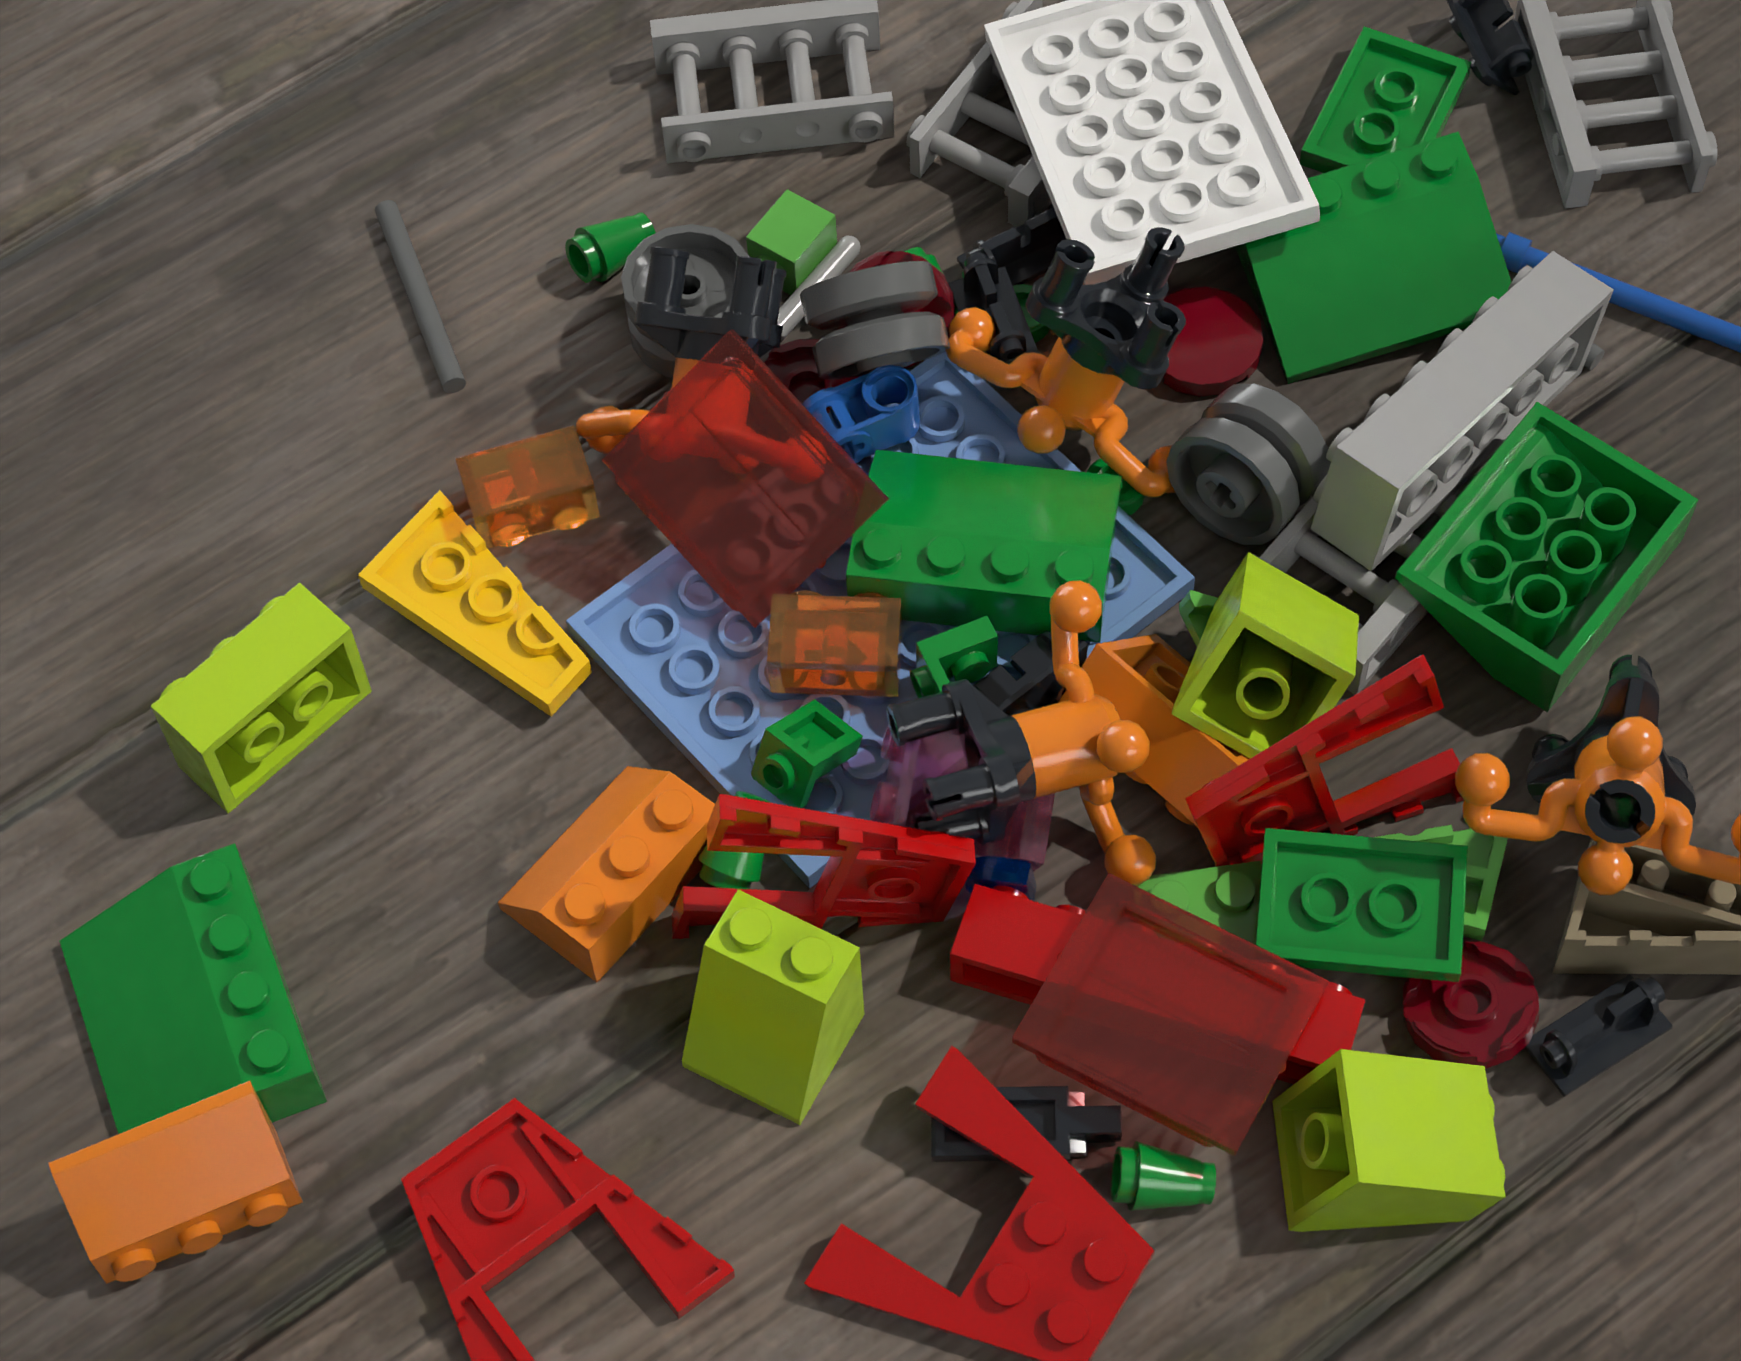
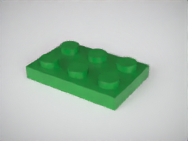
(1384, 101)
(1363, 904)

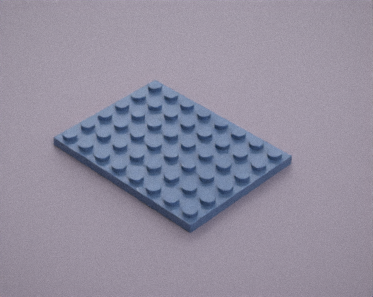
(705, 667)

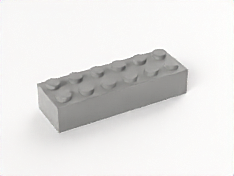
(1457, 409)

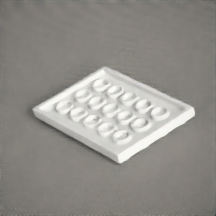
(1148, 125)

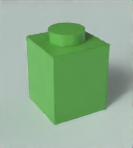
(794, 236)

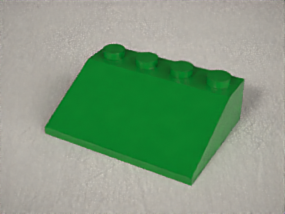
(1389, 265)
(983, 540)
(1546, 553)
(189, 996)

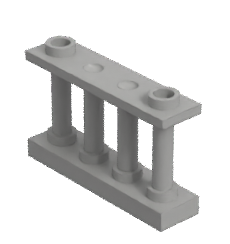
(770, 35)
(966, 98)
(1567, 120)
(1393, 606)

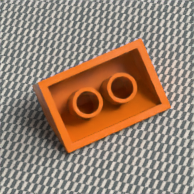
(1143, 684)
(614, 869)
(176, 1184)

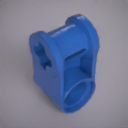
(859, 415)

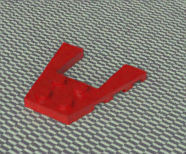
(1288, 789)
(872, 872)
(516, 1191)
(1052, 1270)

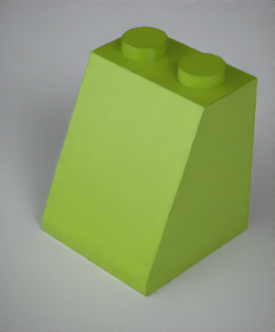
(1267, 660)
(772, 1006)
(1387, 1143)

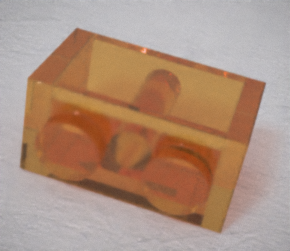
(528, 487)
(835, 644)

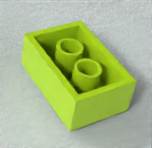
(262, 697)

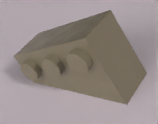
(1655, 925)

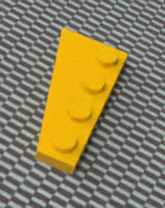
(464, 597)

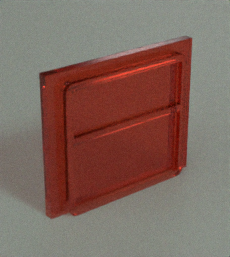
(743, 479)
(1170, 1015)

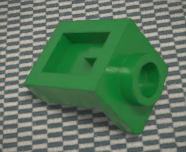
(954, 655)
(801, 751)

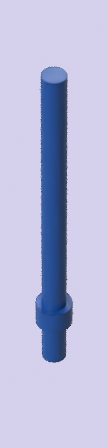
(1519, 253)

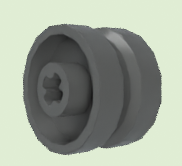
(706, 282)
(874, 319)
(1248, 464)

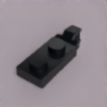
(1052, 1111)

